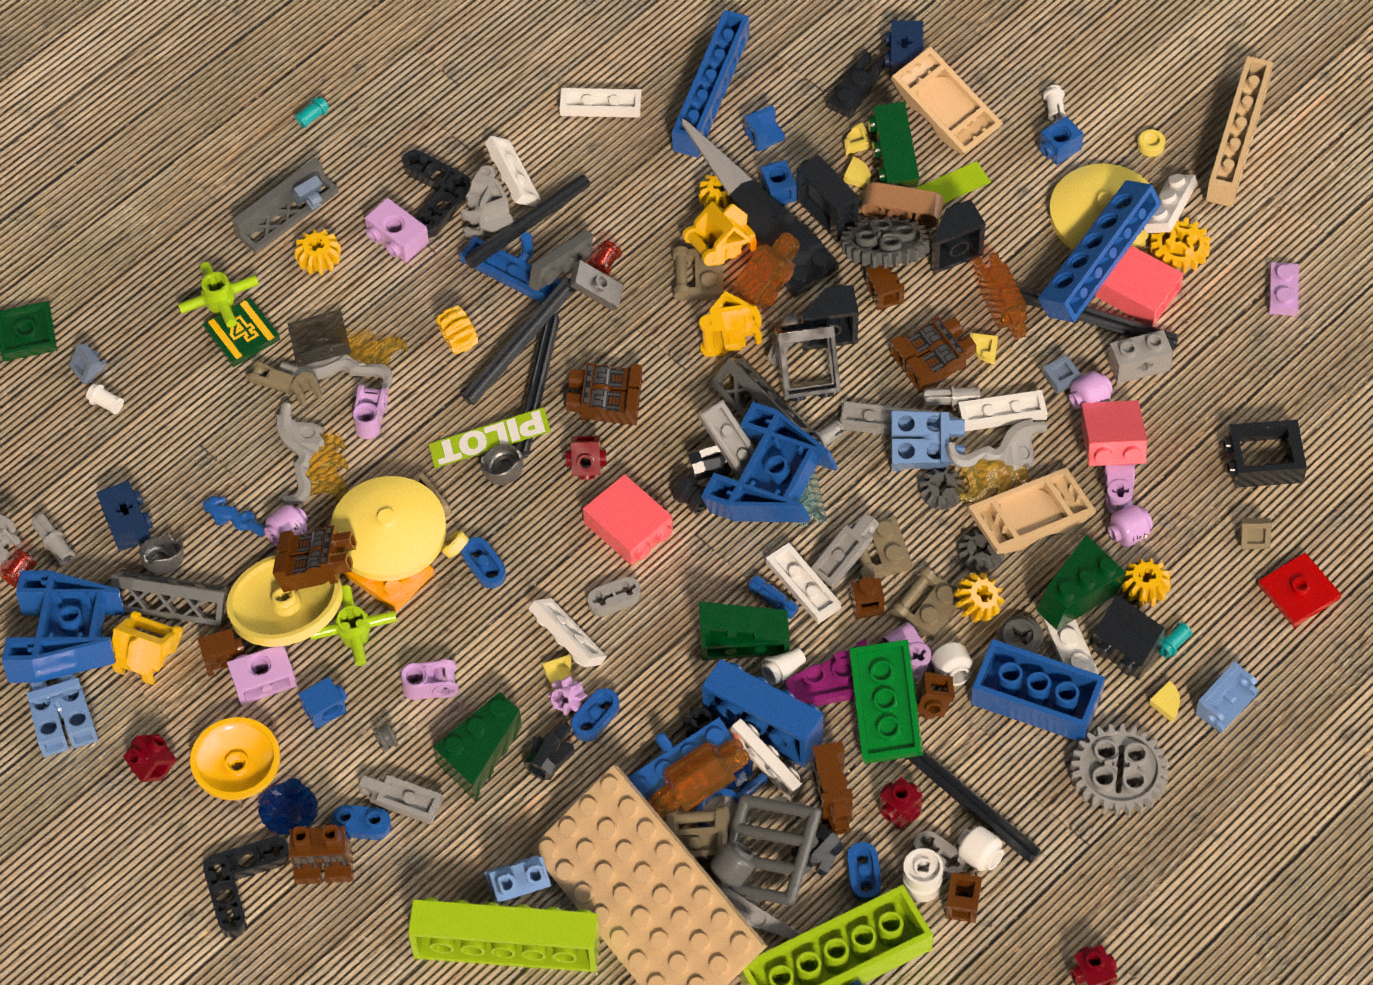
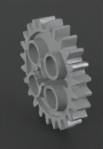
(1091, 767)

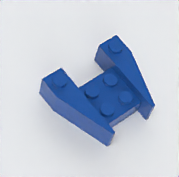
(774, 474)
(67, 629)

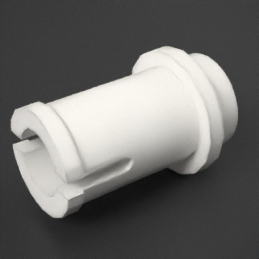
(1054, 97)
(98, 395)

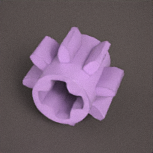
(567, 695)

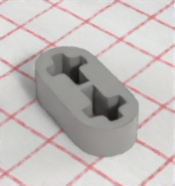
(614, 596)
(943, 849)

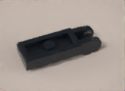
(855, 86)

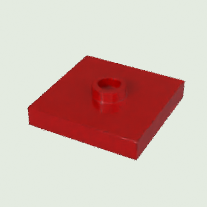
(1299, 590)

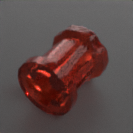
(605, 257)
(21, 561)

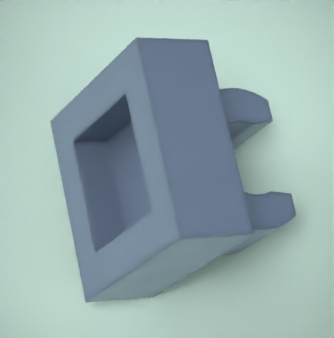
(308, 192)
(86, 364)
(1061, 374)

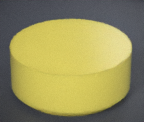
(1151, 143)
(454, 544)

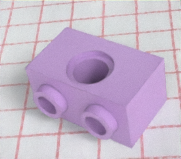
(396, 230)
(255, 686)

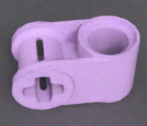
(369, 411)
(1119, 486)
(919, 650)
(431, 680)

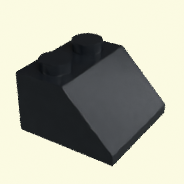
(958, 237)
(841, 308)
(1128, 638)

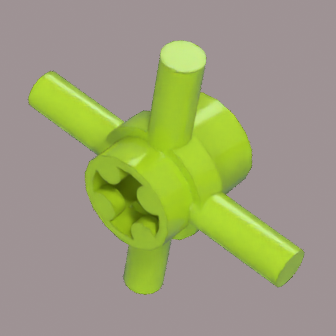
(218, 294)
(354, 616)

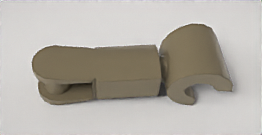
(285, 381)

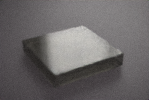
(319, 338)

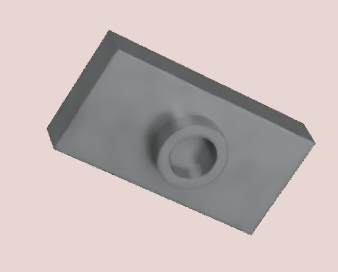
(596, 285)

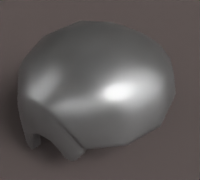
(502, 464)
(162, 554)

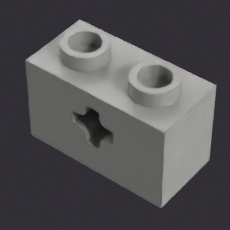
(1140, 356)

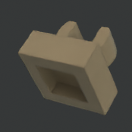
(1255, 533)

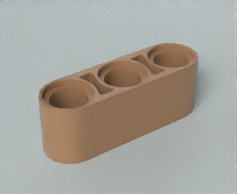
(902, 202)

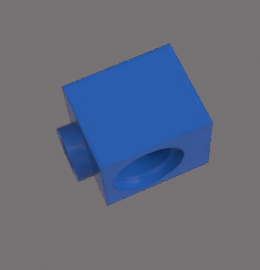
(1061, 140)
(779, 182)
(323, 702)

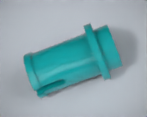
(312, 111)
(1175, 639)

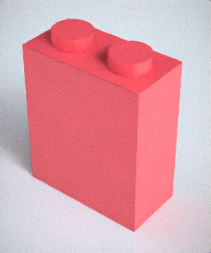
(1141, 286)
(1113, 433)
(628, 520)

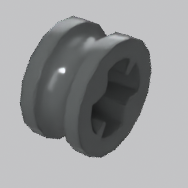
(385, 737)

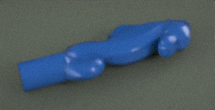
(226, 513)

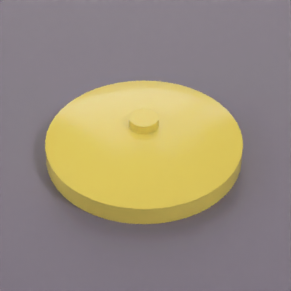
(1083, 197)
(395, 527)
(279, 618)

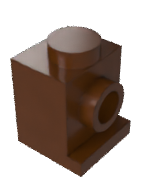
(884, 287)
(867, 591)
(219, 649)
(931, 702)
(963, 907)

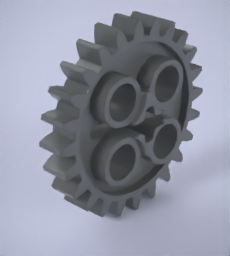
(886, 242)

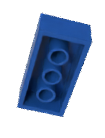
(1037, 690)
(775, 713)

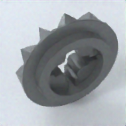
(930, 491)
(978, 562)
(1022, 626)

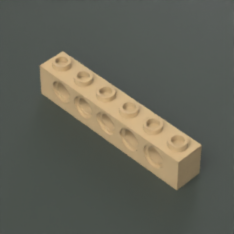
(1239, 131)

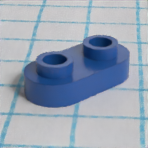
(485, 564)
(592, 715)
(359, 824)
(864, 874)

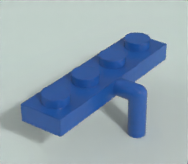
(510, 269)
(650, 777)

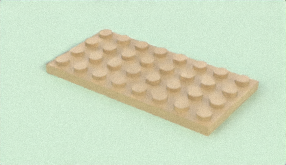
(648, 889)

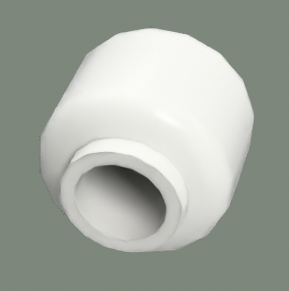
(954, 661)
(980, 848)

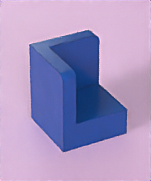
(763, 129)

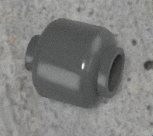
(732, 864)

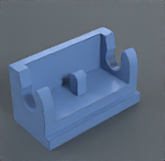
(1227, 697)

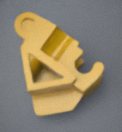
(725, 228)
(728, 325)
(140, 650)

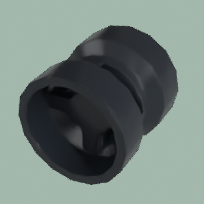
(690, 493)

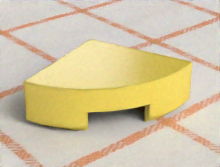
(857, 139)
(857, 173)
(986, 346)
(557, 669)
(1167, 701)

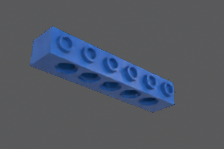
(712, 80)
(1099, 251)

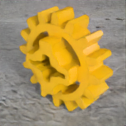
(1180, 246)

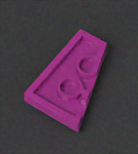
(825, 682)

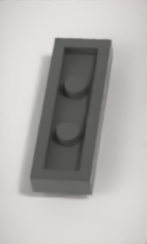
(561, 260)

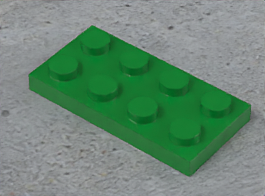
(886, 701)

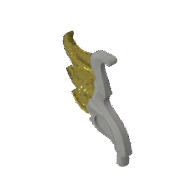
(366, 359)
(316, 459)
(998, 467)

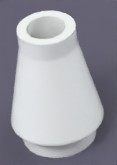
(782, 666)

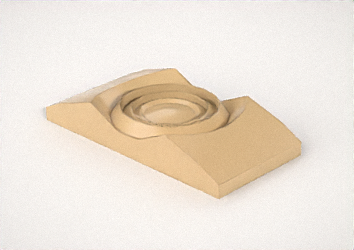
(945, 102)
(1032, 512)

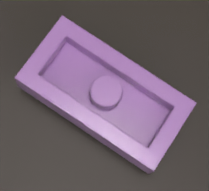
(1284, 289)

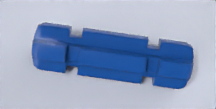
(772, 596)

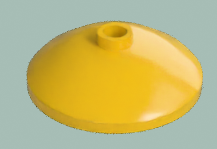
(233, 744)

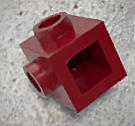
(582, 448)
(149, 757)
(900, 802)
(1093, 967)

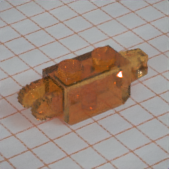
(767, 272)
(1002, 295)
(699, 775)

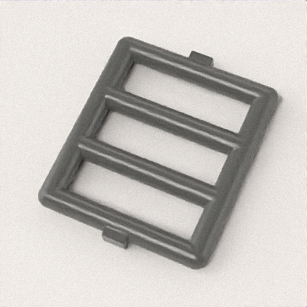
(805, 842)

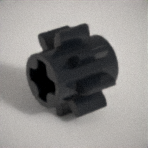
(697, 717)

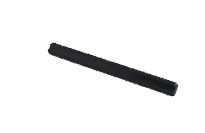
(527, 221)
(1104, 319)
(518, 342)
(539, 375)
(976, 806)

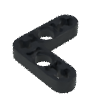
(443, 186)
(233, 871)

